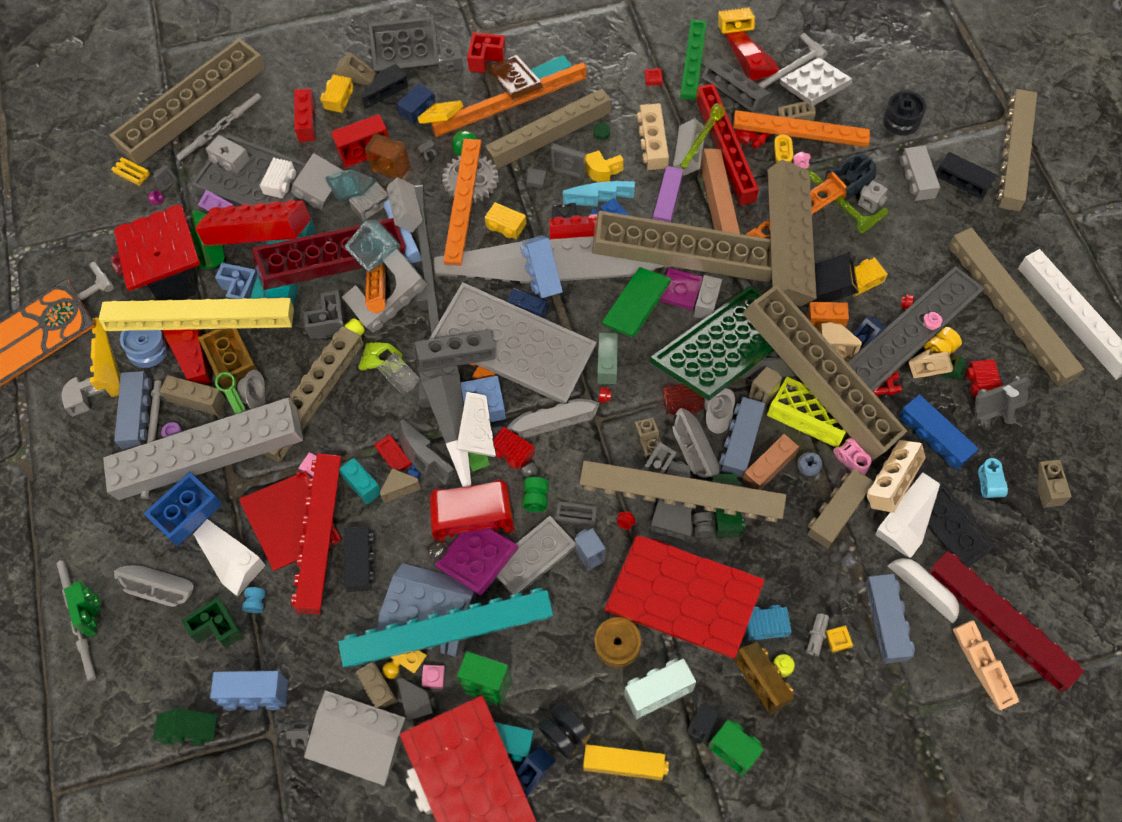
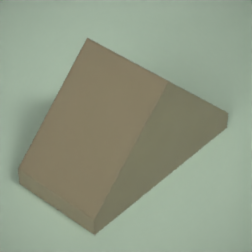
(398, 485)

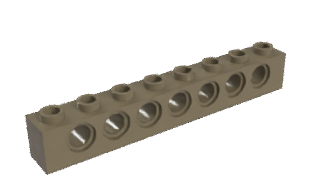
(321, 387)

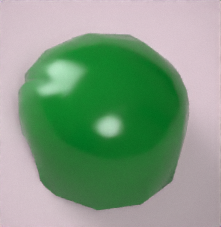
(458, 139)

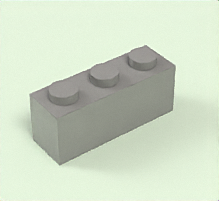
(686, 137)
(920, 173)
(404, 204)

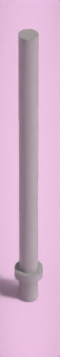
(156, 395)

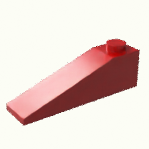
(751, 56)

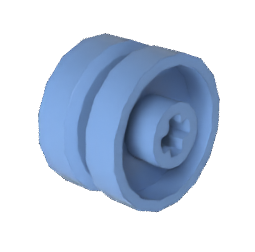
(144, 347)

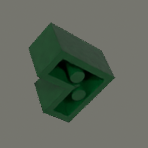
(213, 619)
(184, 725)

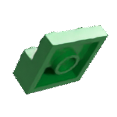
(82, 607)

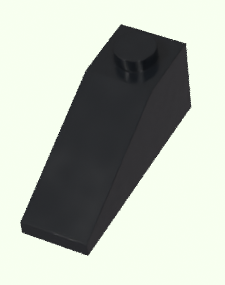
(384, 85)

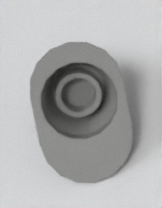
(252, 389)
(720, 411)

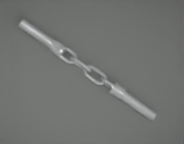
(200, 140)
(82, 644)

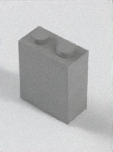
(312, 183)

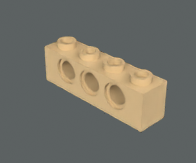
(654, 136)
(896, 476)

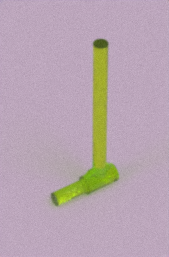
(864, 223)

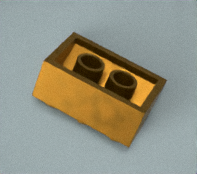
(764, 677)

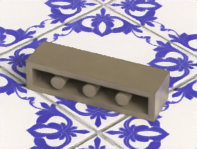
(840, 508)

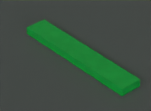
(693, 60)

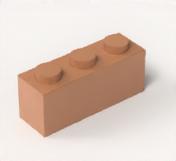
(770, 463)

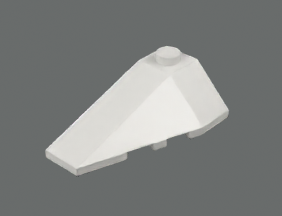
(229, 558)

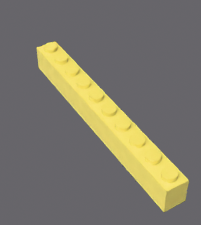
(196, 314)

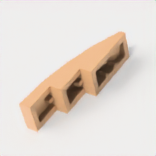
(988, 670)

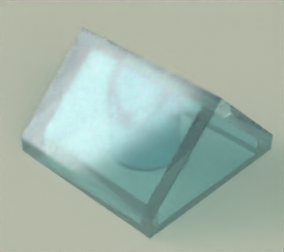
(349, 184)

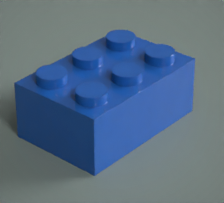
(183, 509)

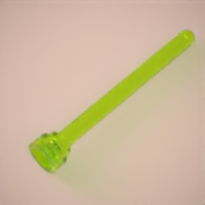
(716, 113)

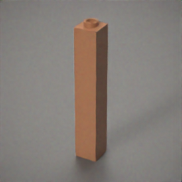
(718, 191)

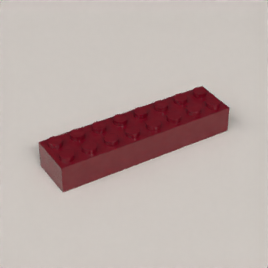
(311, 256)

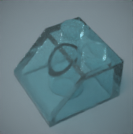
(371, 245)

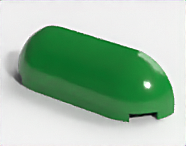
(209, 256)

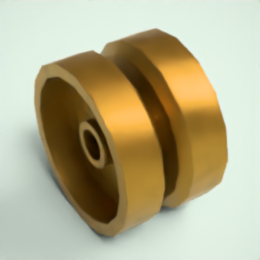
(617, 655)

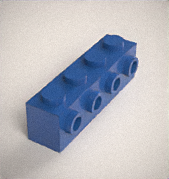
(938, 432)

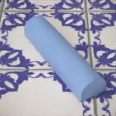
(412, 252)

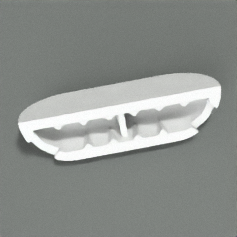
(927, 587)

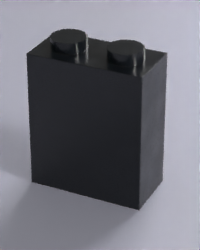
(835, 278)

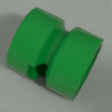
(535, 494)

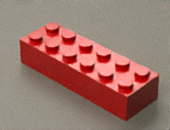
(253, 223)

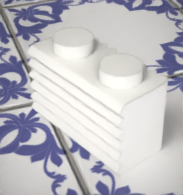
(278, 178)

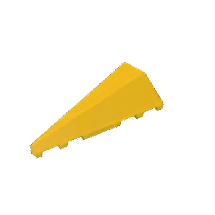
(104, 363)

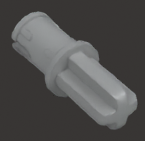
(817, 634)

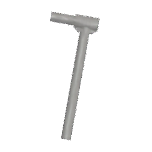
(815, 51)
(102, 283)

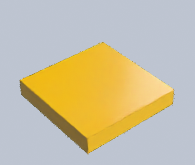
(440, 112)

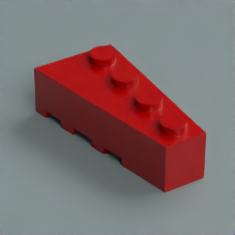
(190, 354)

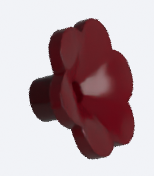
(116, 264)

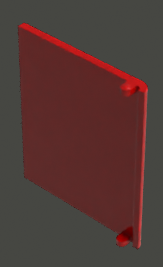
(278, 518)

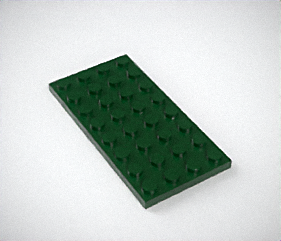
(716, 348)

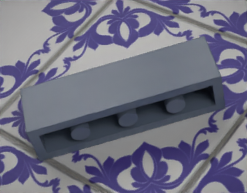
(132, 410)
(742, 437)
(889, 619)

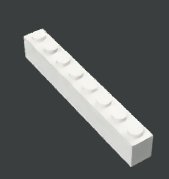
(1074, 310)

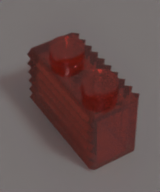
(681, 397)

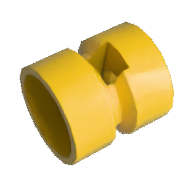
(945, 341)

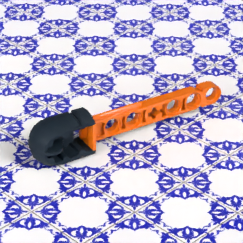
(857, 169)

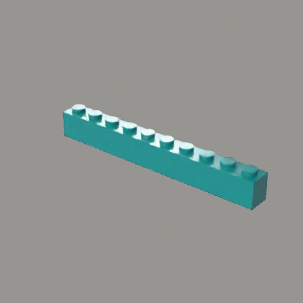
(445, 629)

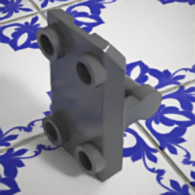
(1002, 400)

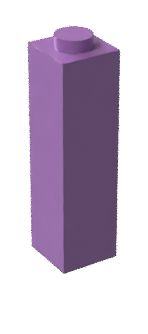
(668, 194)

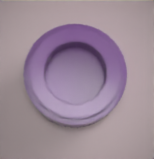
(170, 429)

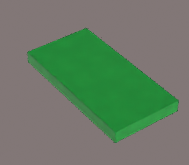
(636, 302)

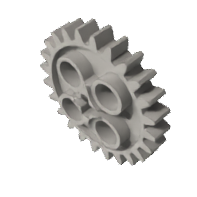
(486, 175)

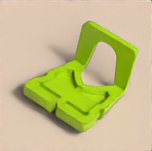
(372, 352)

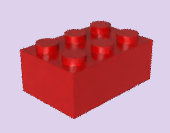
(354, 138)

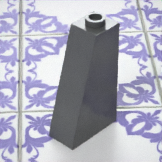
(675, 519)

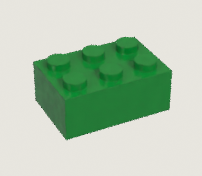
(484, 678)

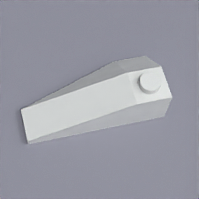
(909, 522)

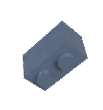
(589, 549)

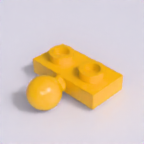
(409, 660)

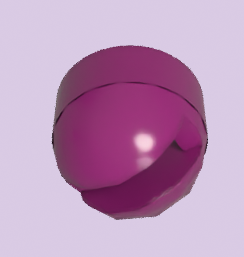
(155, 197)

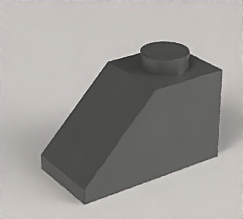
(416, 702)

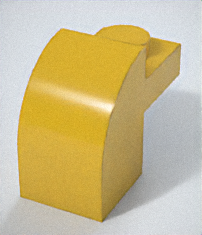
(601, 169)

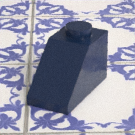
(868, 331)
(534, 770)

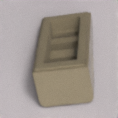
(796, 108)

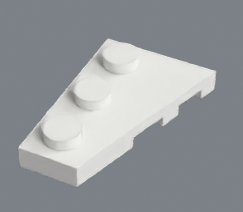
(475, 428)

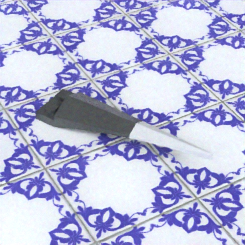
(445, 398)

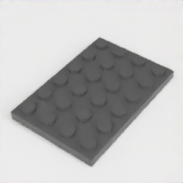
(244, 186)

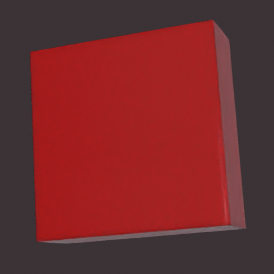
(653, 77)

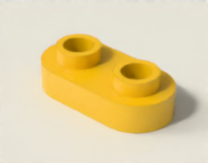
(783, 152)

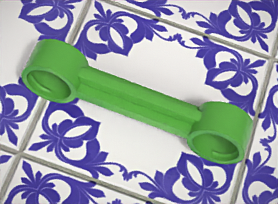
(231, 393)

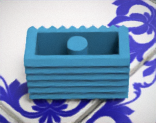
(768, 623)

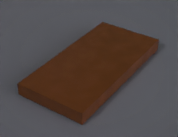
(514, 77)

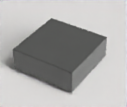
(536, 178)

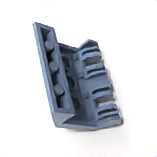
(421, 593)

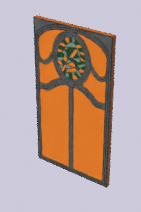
(40, 329)

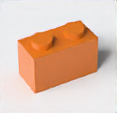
(827, 312)

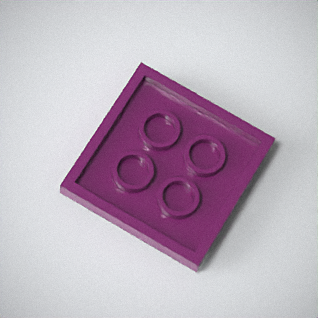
(477, 558)

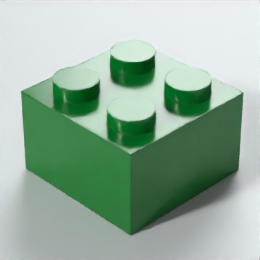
(735, 747)

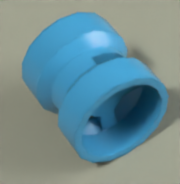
(253, 600)

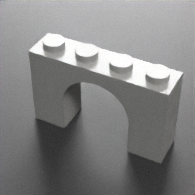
(408, 285)

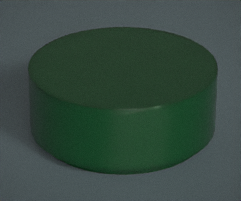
(601, 131)

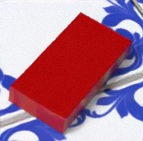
(392, 454)

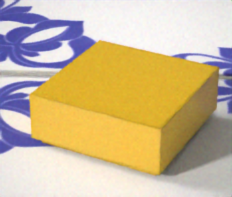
(838, 639)

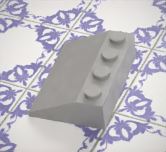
(355, 738)

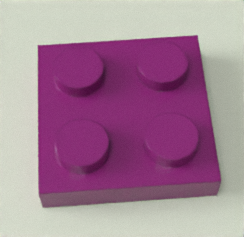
(682, 289)

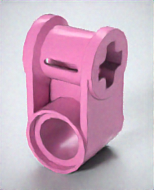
(850, 454)

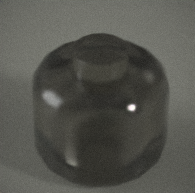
(437, 550)

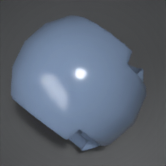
(803, 467)

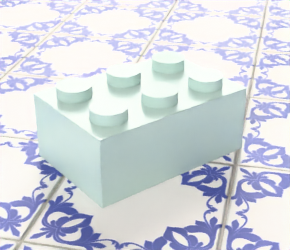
(659, 688)

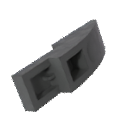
(418, 452)

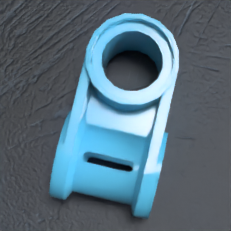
(992, 479)

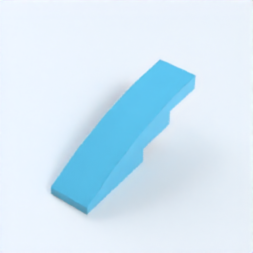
(602, 191)

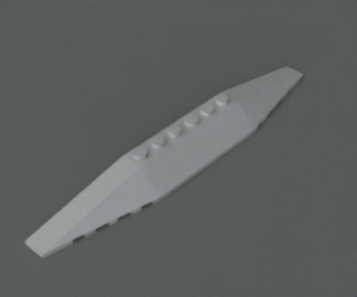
(571, 256)

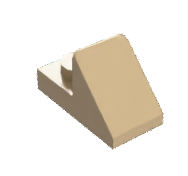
(930, 364)

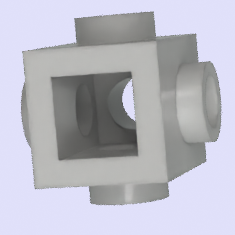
(872, 196)

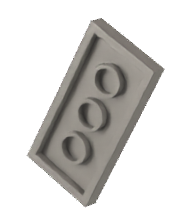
(535, 556)

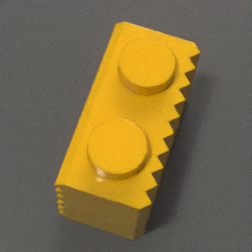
(736, 20)
(337, 93)
(505, 221)
(869, 275)

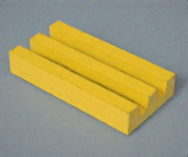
(121, 165)

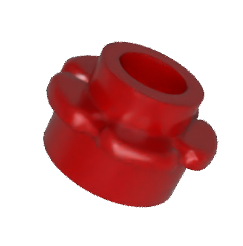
(907, 301)
(604, 395)
(625, 520)

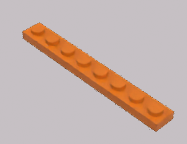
(801, 128)
(462, 202)

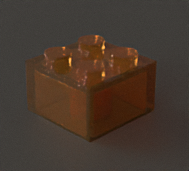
(387, 157)

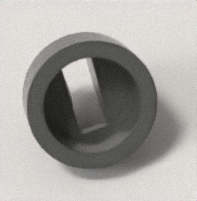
(529, 470)

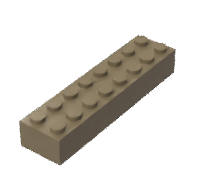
(791, 232)

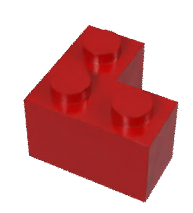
(485, 48)

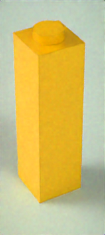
(625, 762)

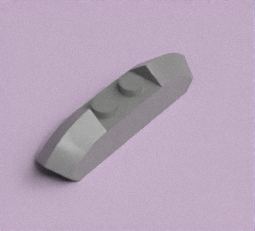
(554, 418)

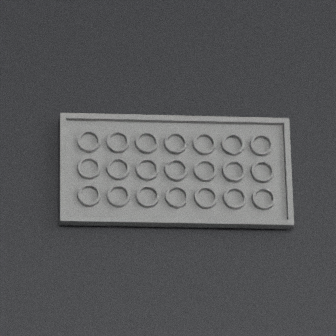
(527, 346)

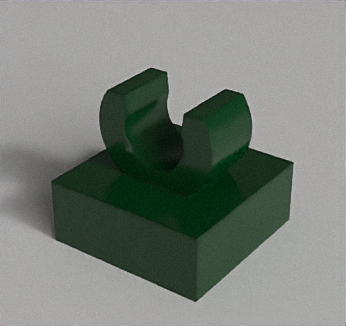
(958, 367)

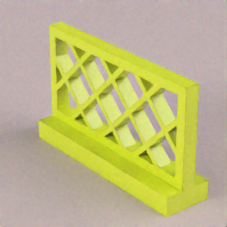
(804, 421)

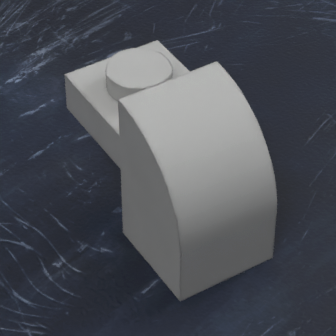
(75, 396)

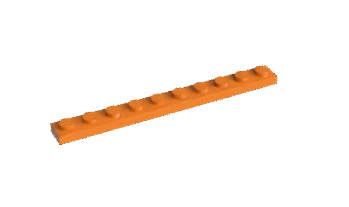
(503, 101)

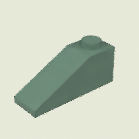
(607, 358)

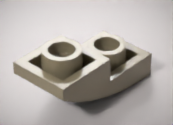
(648, 435)

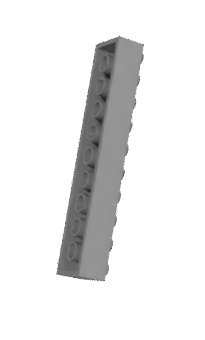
(202, 449)

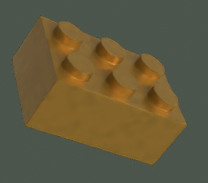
(227, 354)

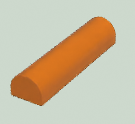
(376, 289)

